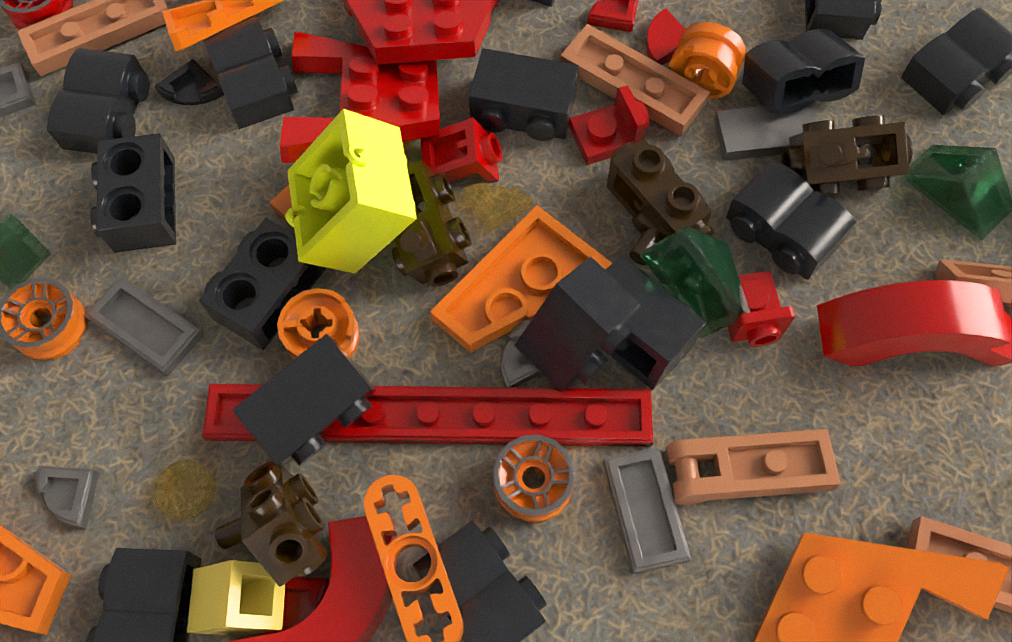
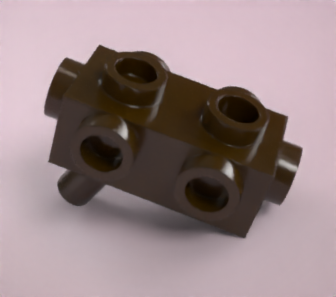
(831, 155)
(654, 195)
(435, 241)
(277, 523)

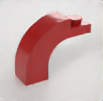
(916, 319)
(355, 594)

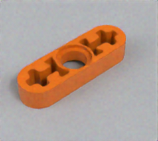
(382, 526)

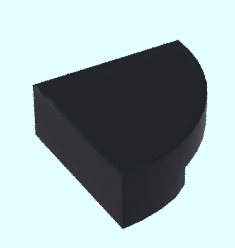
(189, 85)

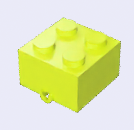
(350, 193)

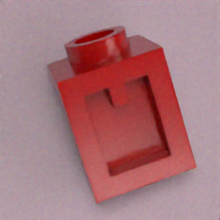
(610, 127)
(463, 151)
(766, 317)

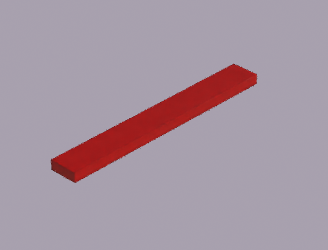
(468, 416)

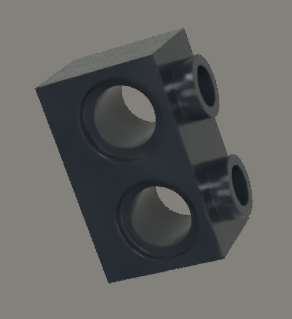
(132, 180)
(251, 277)

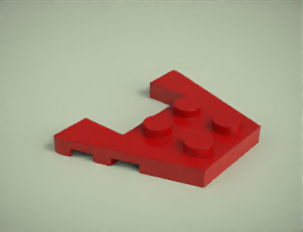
(421, 28)
(390, 93)

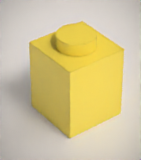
(235, 600)

